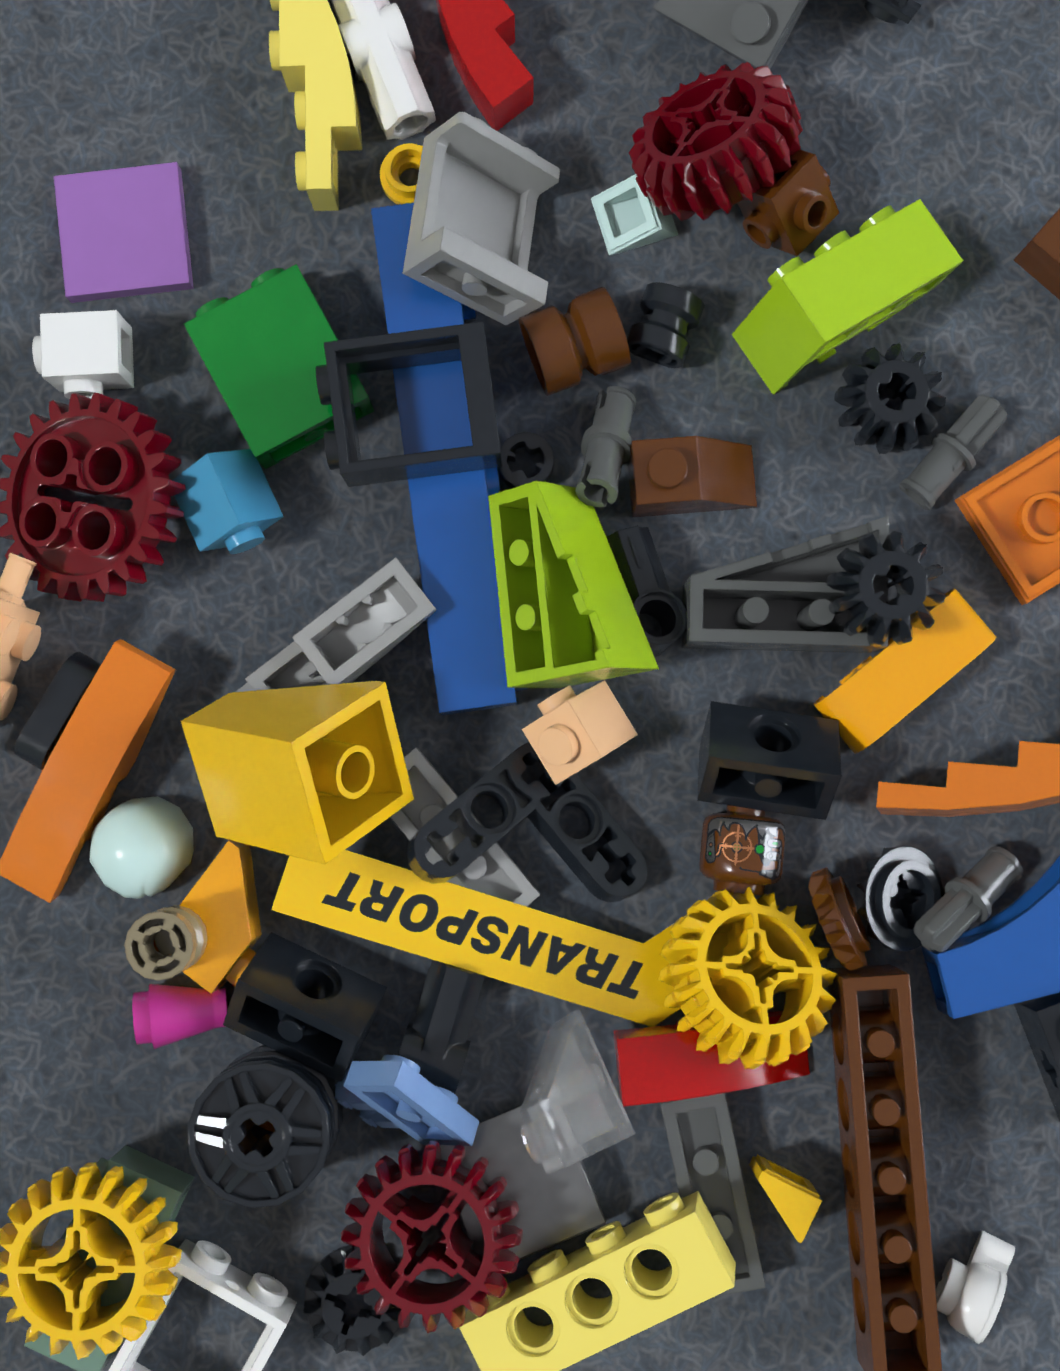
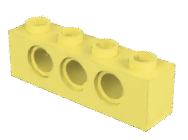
(638, 1297)

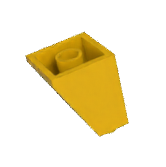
(300, 766)

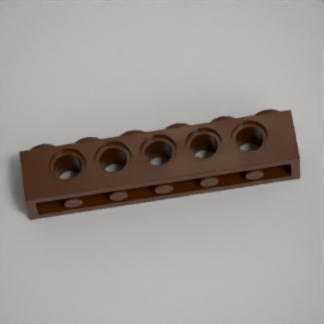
(884, 1170)

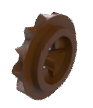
(839, 919)

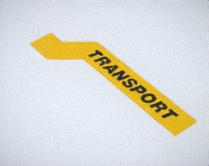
(484, 934)

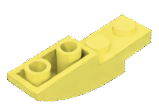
(325, 100)

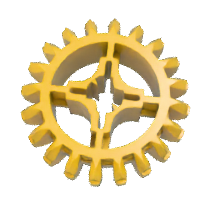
(726, 1001)
(79, 1312)

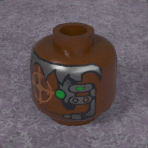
(742, 850)

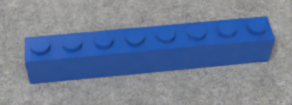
(447, 509)

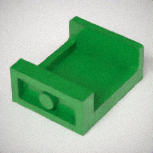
(265, 360)

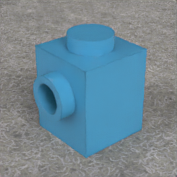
(227, 501)

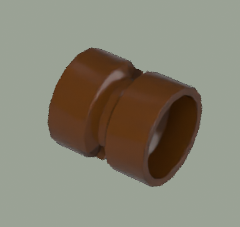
(580, 339)

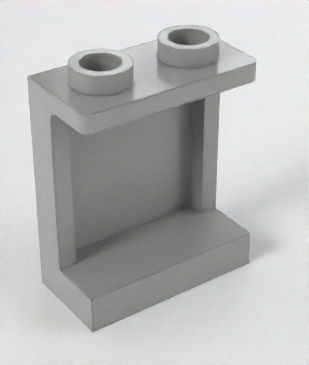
(478, 218)

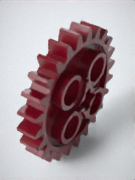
(83, 453)

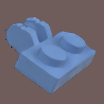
(397, 1096)

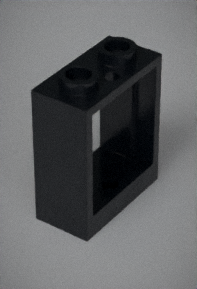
(405, 350)

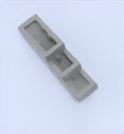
(348, 634)

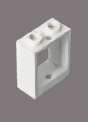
(256, 1295)

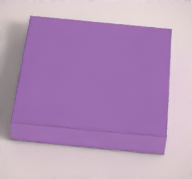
(123, 232)

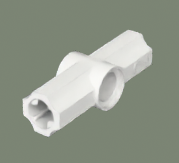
(385, 62)

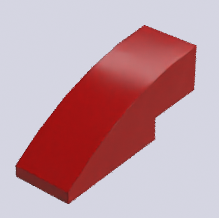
(479, 45)
(665, 1067)

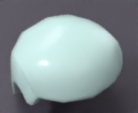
(141, 846)

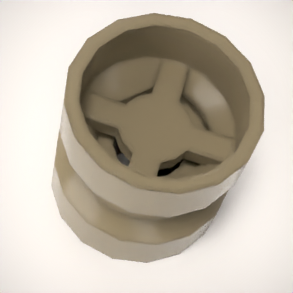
(175, 932)

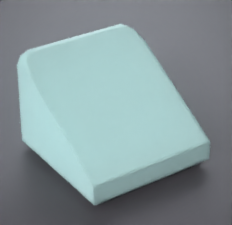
(630, 218)

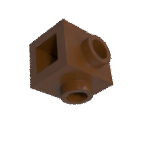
(793, 209)

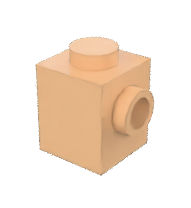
(578, 729)

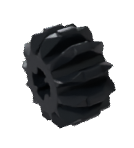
(910, 384)
(907, 575)

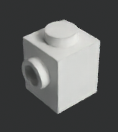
(84, 352)

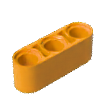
(905, 675)

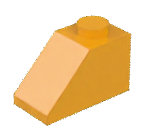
(229, 909)

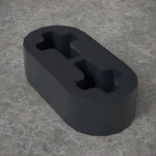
(55, 709)

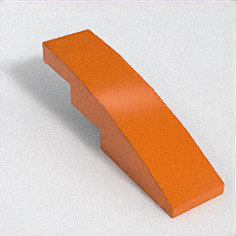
(85, 769)
(981, 787)

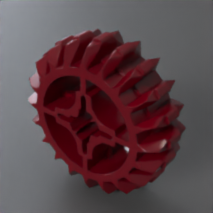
(716, 141)
(450, 1253)

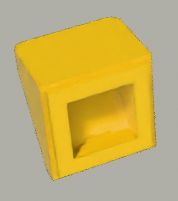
(790, 1193)

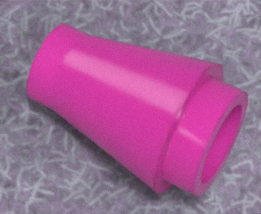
(176, 1013)

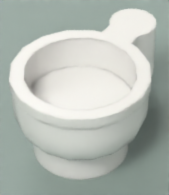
(975, 1291)

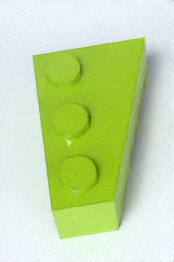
(844, 291)
(561, 592)

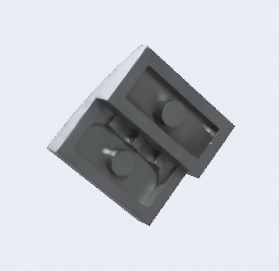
(550, 1205)

